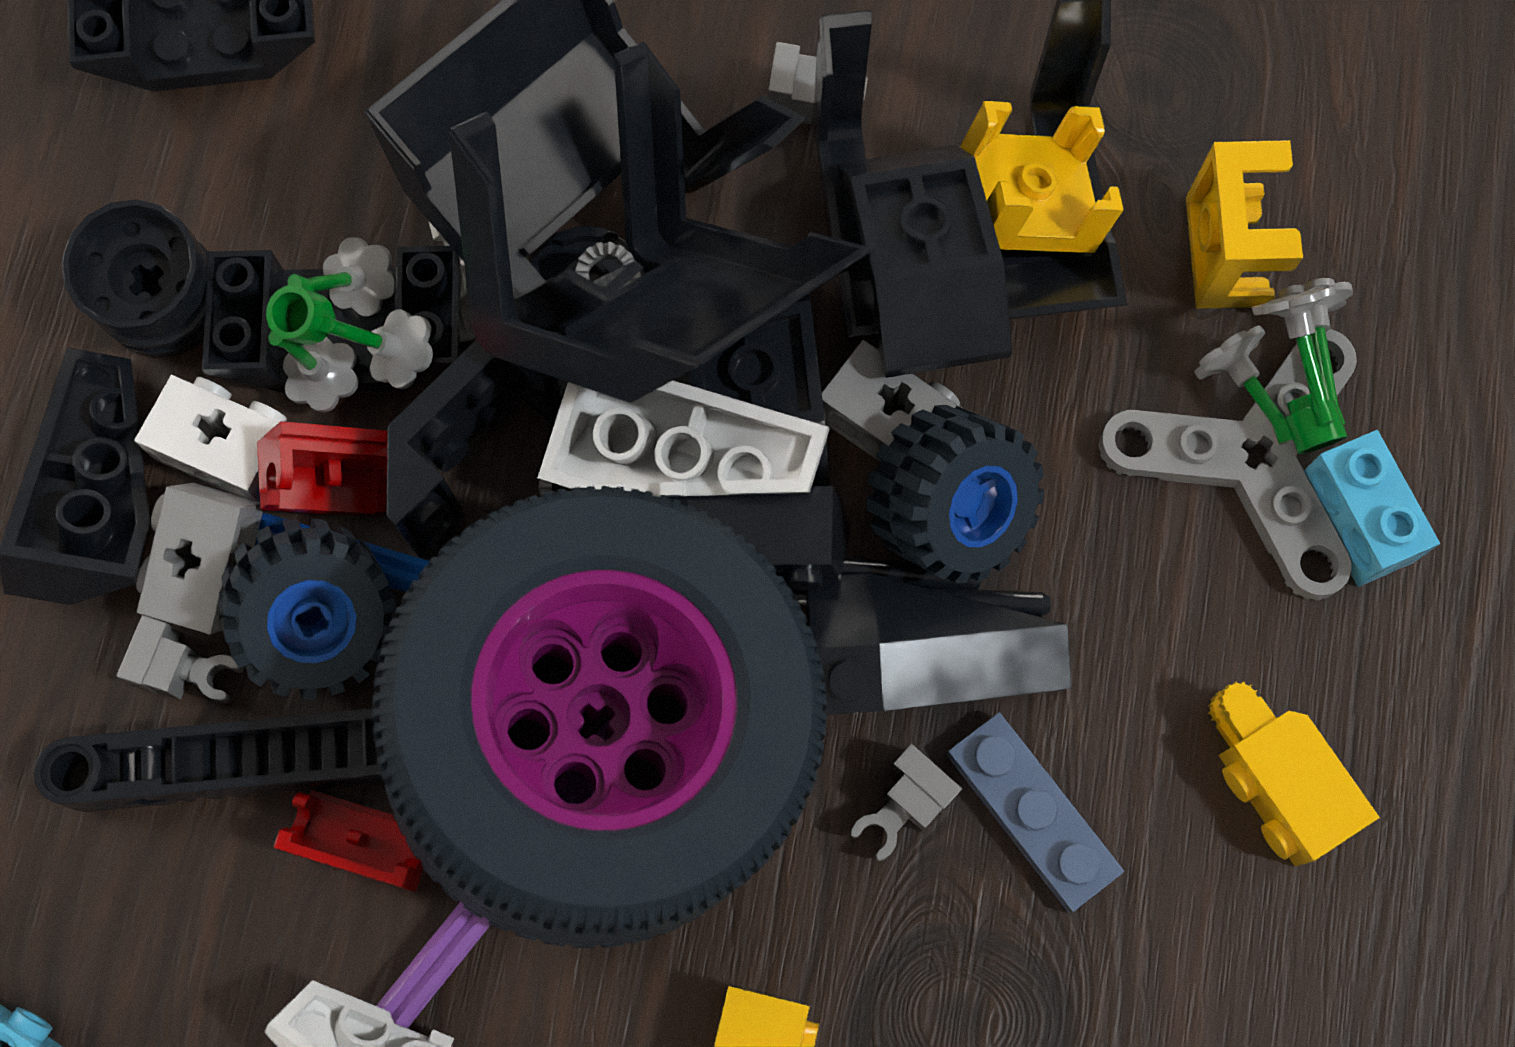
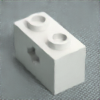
(184, 429)

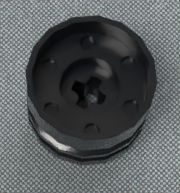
(118, 260)

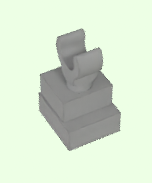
(794, 80)
(165, 666)
(916, 796)

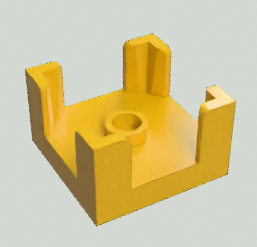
(1041, 183)
(1218, 223)

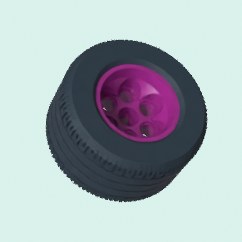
(565, 584)

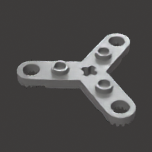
(1275, 497)

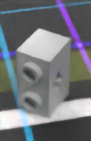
(860, 392)
(170, 578)

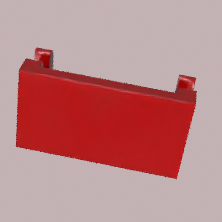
(323, 469)
(350, 840)

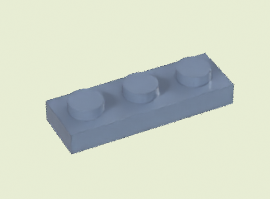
(1034, 813)

